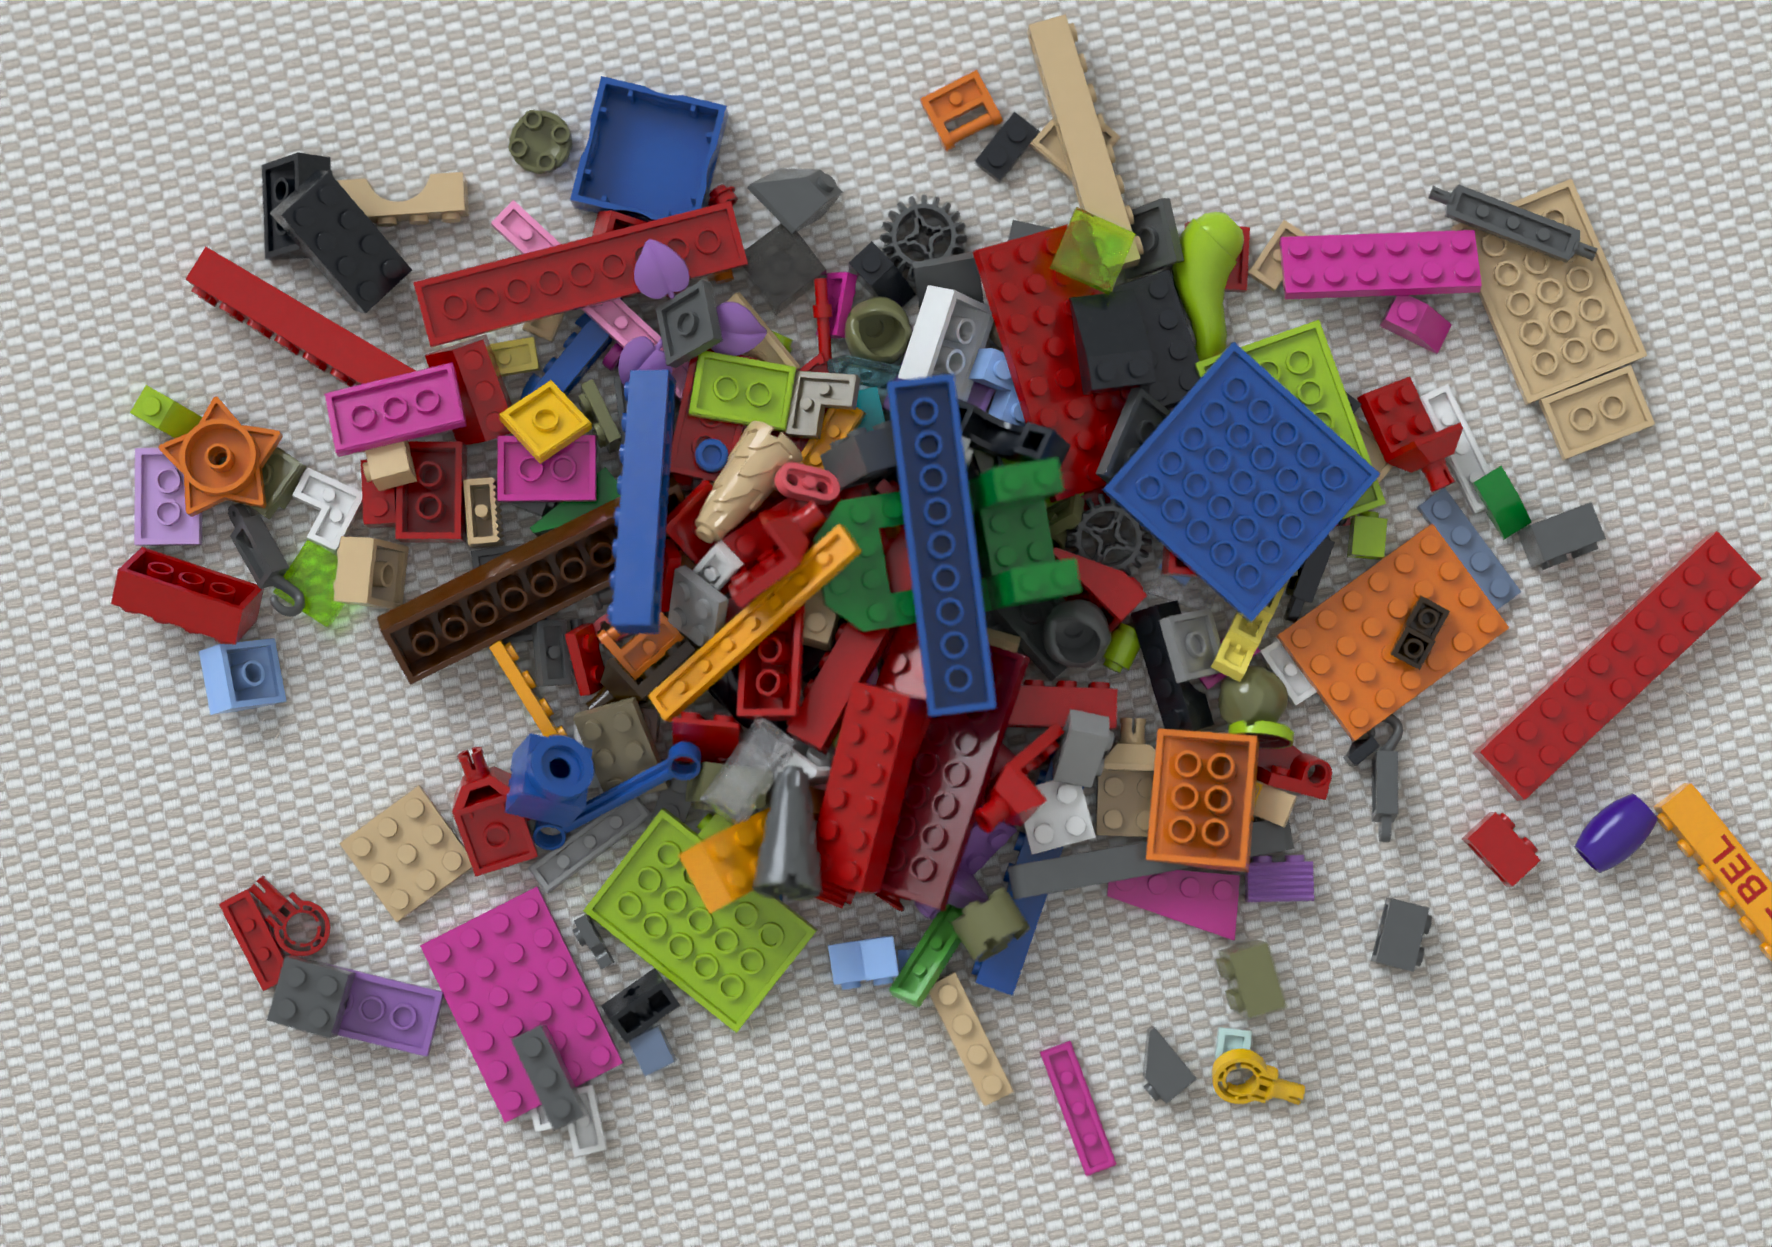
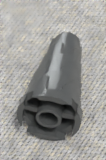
(789, 854)

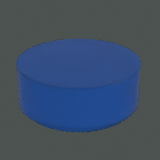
(711, 455)

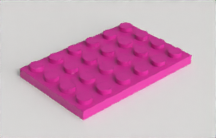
(509, 977)

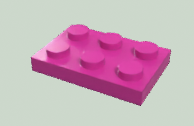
(561, 478)

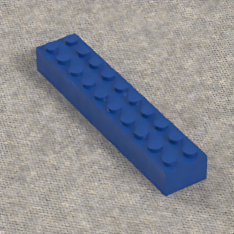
(941, 545)

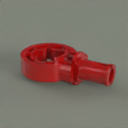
(275, 901)

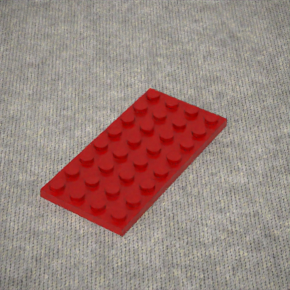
(1041, 353)

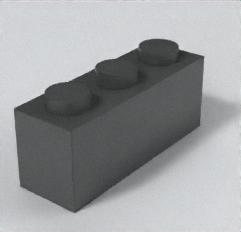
(549, 1077)

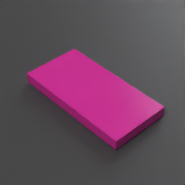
(395, 409)

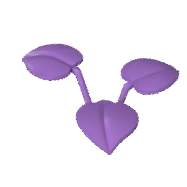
(664, 272)

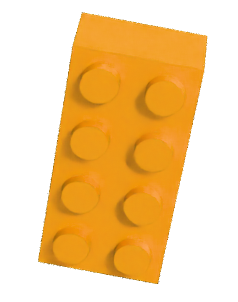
(726, 862)

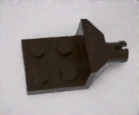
(621, 685)

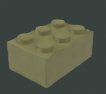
(1251, 979)

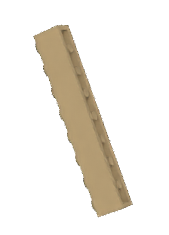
(1079, 126)

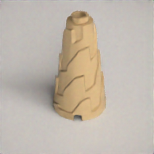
(745, 480)

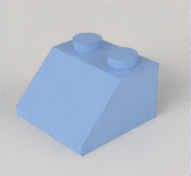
(242, 676)

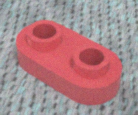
(804, 483)

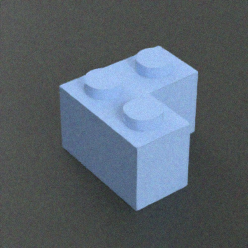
(992, 371)
(863, 960)

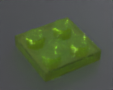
(1092, 250)
(314, 576)

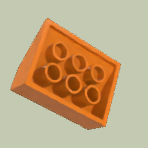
(1203, 799)

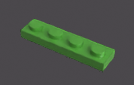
(928, 958)

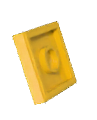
(545, 421)

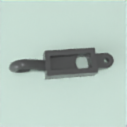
(263, 557)
(1386, 780)

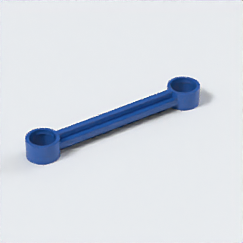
(625, 792)

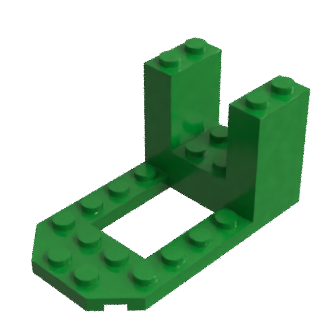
(1010, 540)

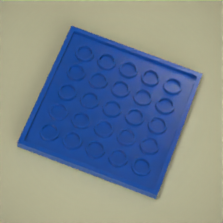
(1241, 482)

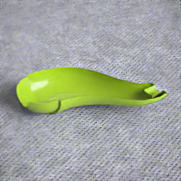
(1209, 255)

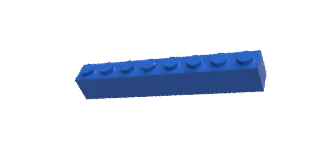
(643, 502)
(1004, 968)

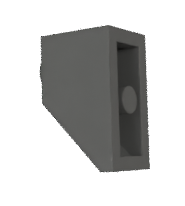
(1164, 1068)

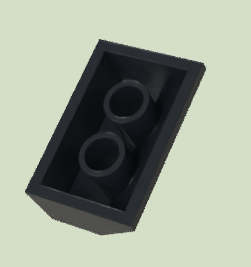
(278, 182)

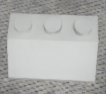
(947, 338)

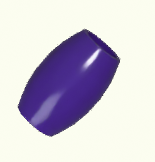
(1615, 833)

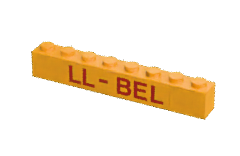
(1720, 860)

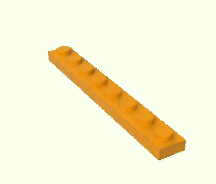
(754, 623)

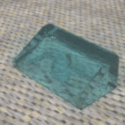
(871, 372)

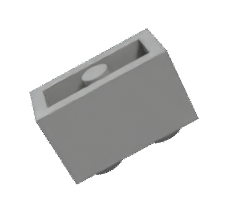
(1082, 748)

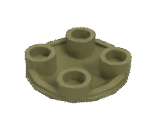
(540, 141)

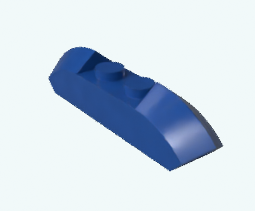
(575, 361)

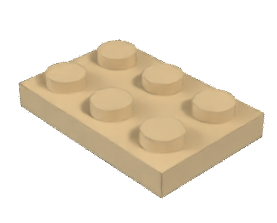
(1596, 412)

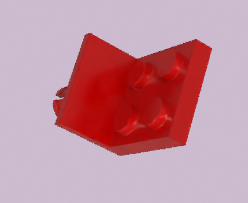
(1407, 433)
(790, 535)
(1010, 793)
(488, 833)

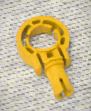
(1260, 1087)

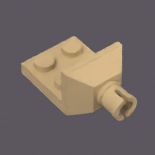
(1126, 784)

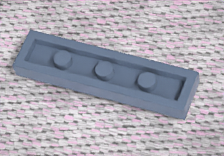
(1469, 547)

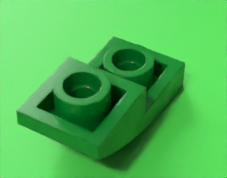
(1502, 502)

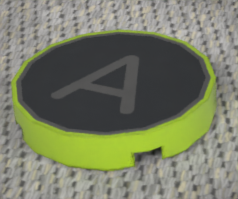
(1270, 734)

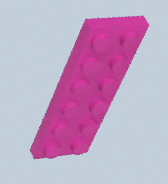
(1380, 264)

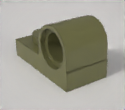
(1064, 516)

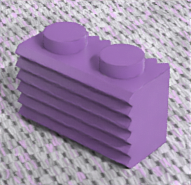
(1279, 880)

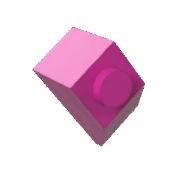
(1416, 322)

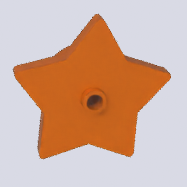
(199, 455)

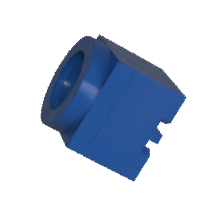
(549, 779)

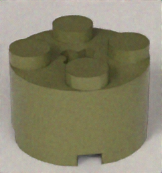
(990, 926)

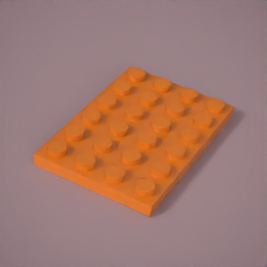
(1350, 636)

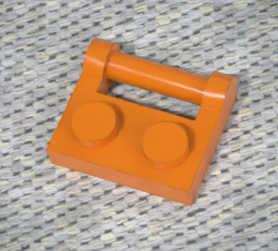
(956, 100)
(642, 649)

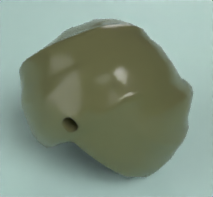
(878, 330)
(1254, 698)

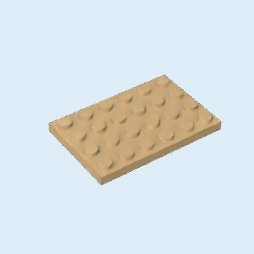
(1554, 316)

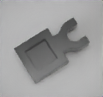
(588, 934)

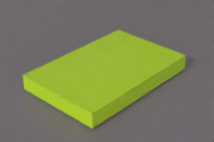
(742, 390)

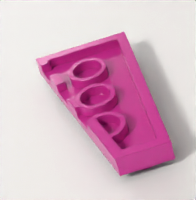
(1189, 897)

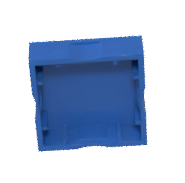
(648, 152)

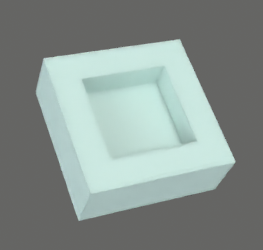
(1231, 1039)

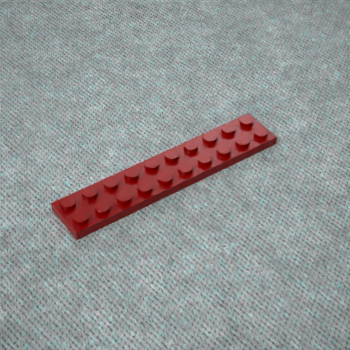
(572, 274)

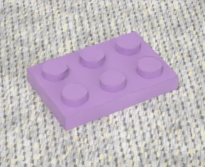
(161, 503)

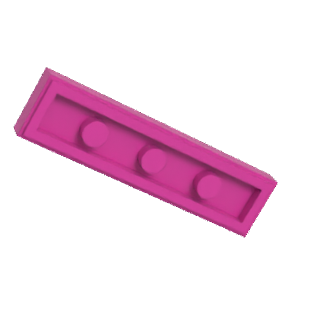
(1078, 1108)

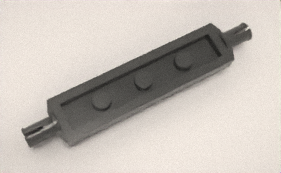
(1512, 223)

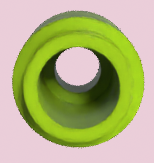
(1122, 649)

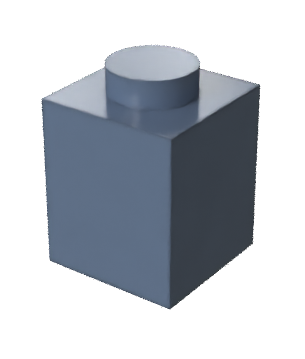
(652, 1050)

